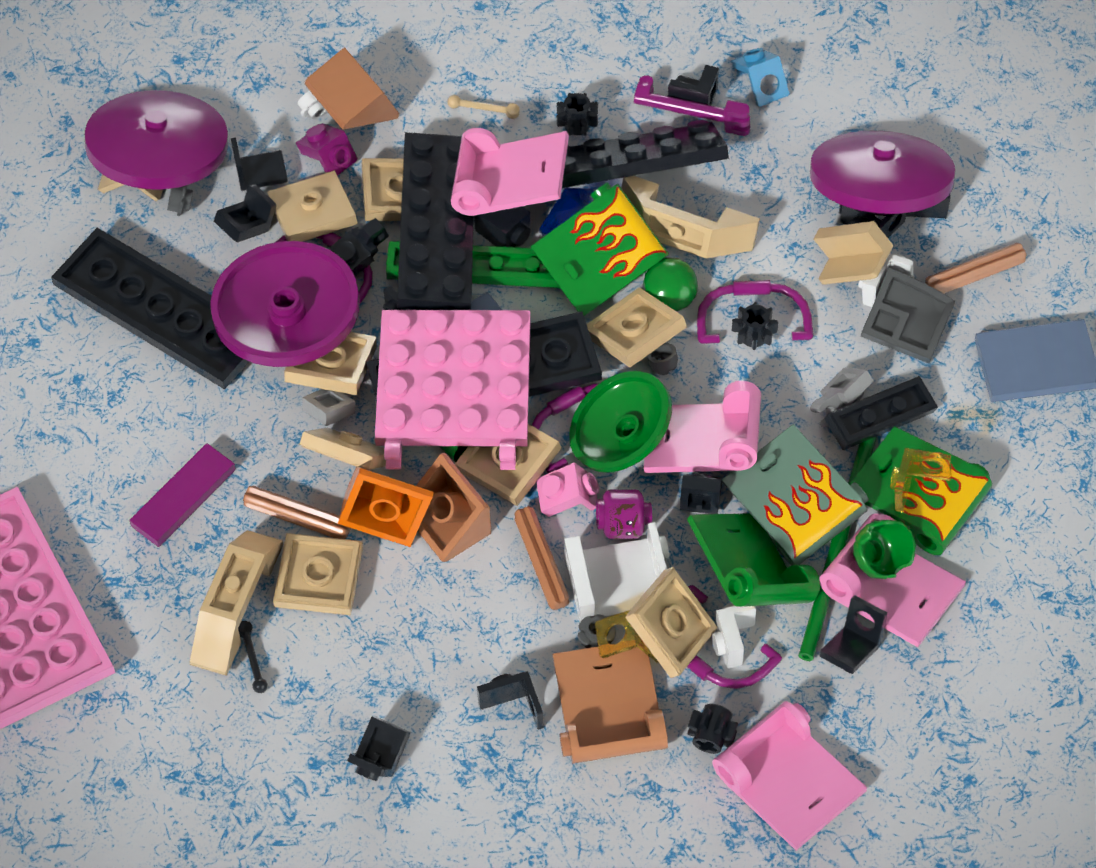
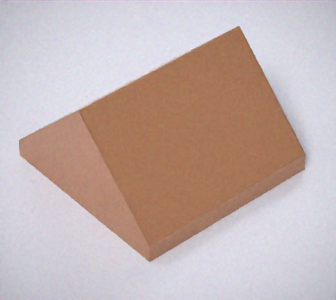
(349, 93)
(456, 512)

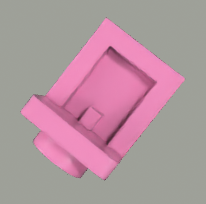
(567, 489)

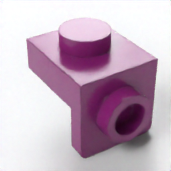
(329, 147)

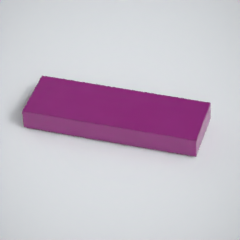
(182, 495)

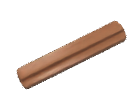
(977, 268)
(295, 512)
(541, 558)

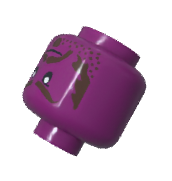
(623, 514)

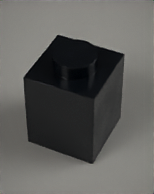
(504, 227)

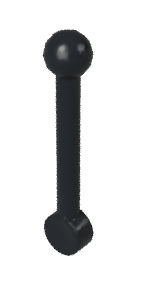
(245, 630)

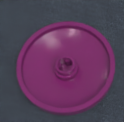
(156, 139)
(882, 172)
(285, 303)

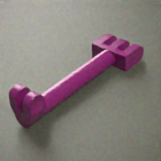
(734, 115)

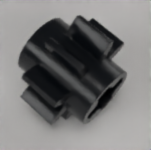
(577, 114)
(754, 325)
(712, 728)

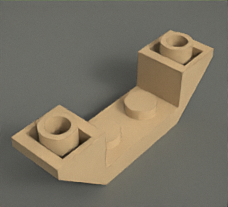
(731, 234)
(228, 597)

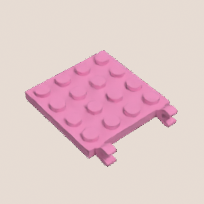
(453, 381)

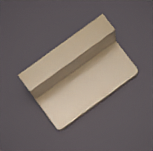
(853, 252)

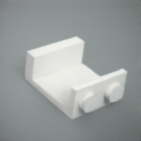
(615, 575)

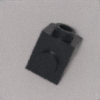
(247, 217)
(379, 749)

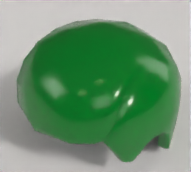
(672, 283)
(884, 548)

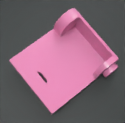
(507, 174)
(711, 434)
(898, 595)
(786, 773)

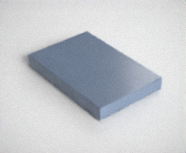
(1037, 360)

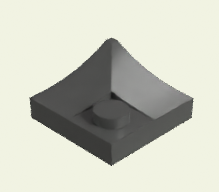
(908, 316)

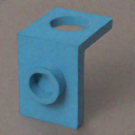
(757, 65)

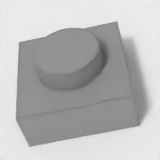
(328, 406)

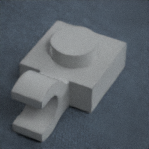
(843, 389)

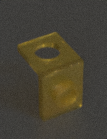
(912, 465)
(630, 640)

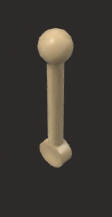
(512, 110)

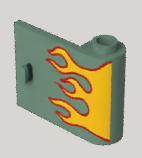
(799, 498)

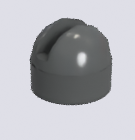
(668, 361)

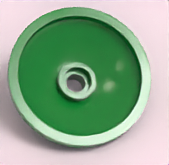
(620, 421)

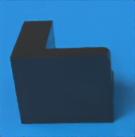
(696, 90)

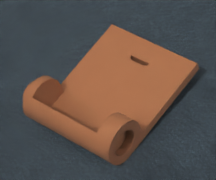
(608, 705)

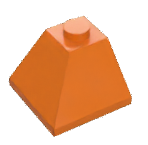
(384, 506)

